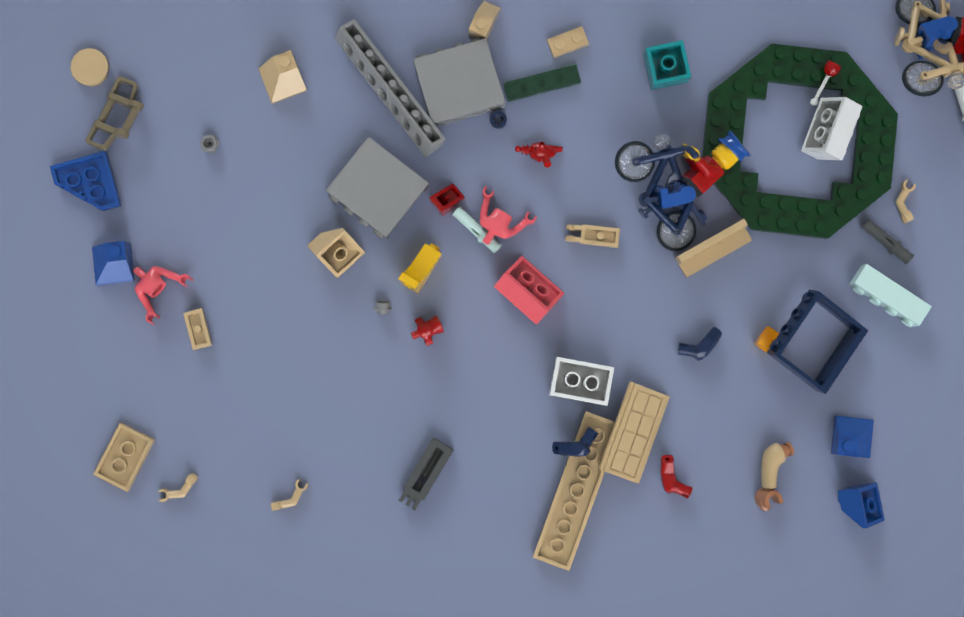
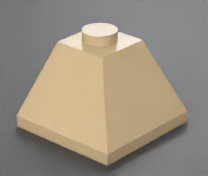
(282, 77)
(336, 250)

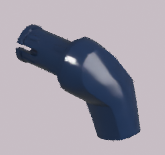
(704, 347)
(578, 448)

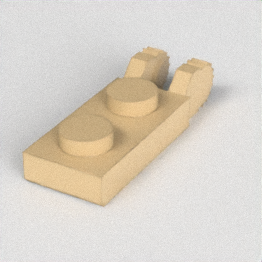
(594, 235)

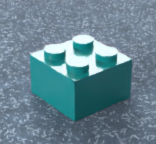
(667, 65)

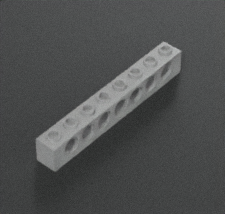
(389, 88)

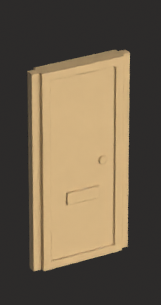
(634, 432)

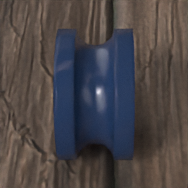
(494, 115)

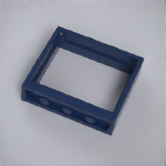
(840, 355)

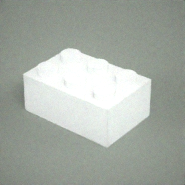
(831, 128)
(581, 381)

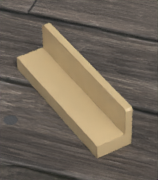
(713, 248)

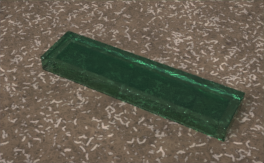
(542, 83)

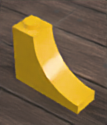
(421, 268)

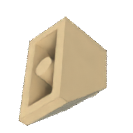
(484, 20)

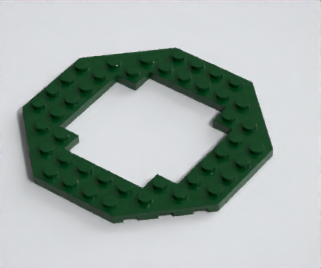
(872, 149)

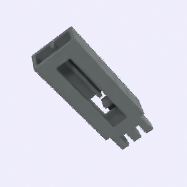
(429, 467)

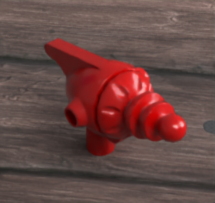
(540, 152)

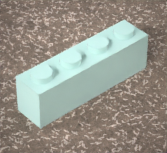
(890, 295)

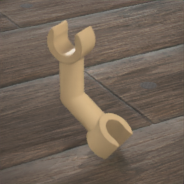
(906, 215)
(189, 482)
(289, 502)

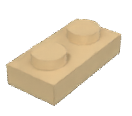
(567, 42)
(198, 329)

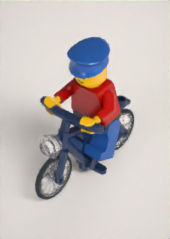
(636, 162)

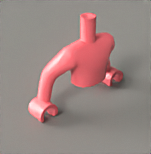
(498, 221)
(152, 284)

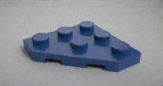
(89, 180)

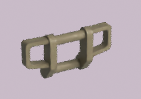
(113, 98)

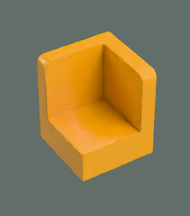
(766, 338)

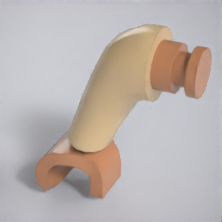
(771, 461)

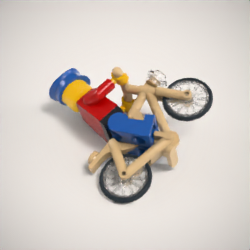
(934, 32)

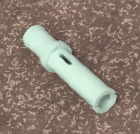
(475, 228)

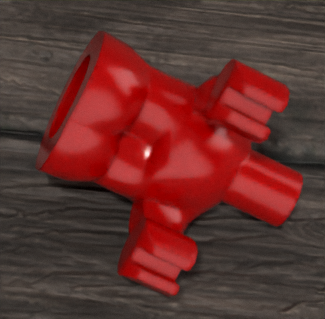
(427, 329)

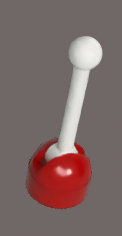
(831, 69)

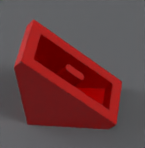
(446, 199)

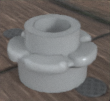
(207, 139)
(382, 307)

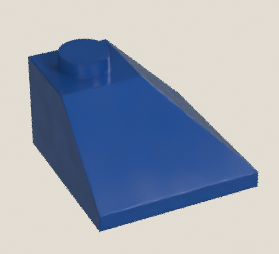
(113, 263)
(852, 436)
(862, 504)

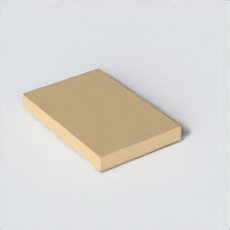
(124, 457)

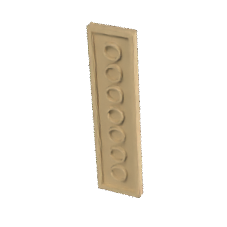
(574, 498)

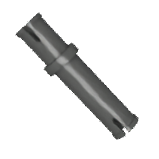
(886, 240)

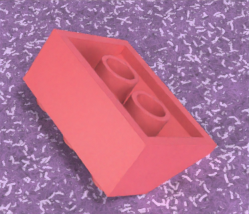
(529, 290)

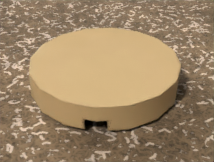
(90, 67)

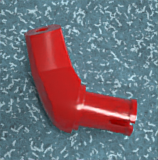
(669, 479)

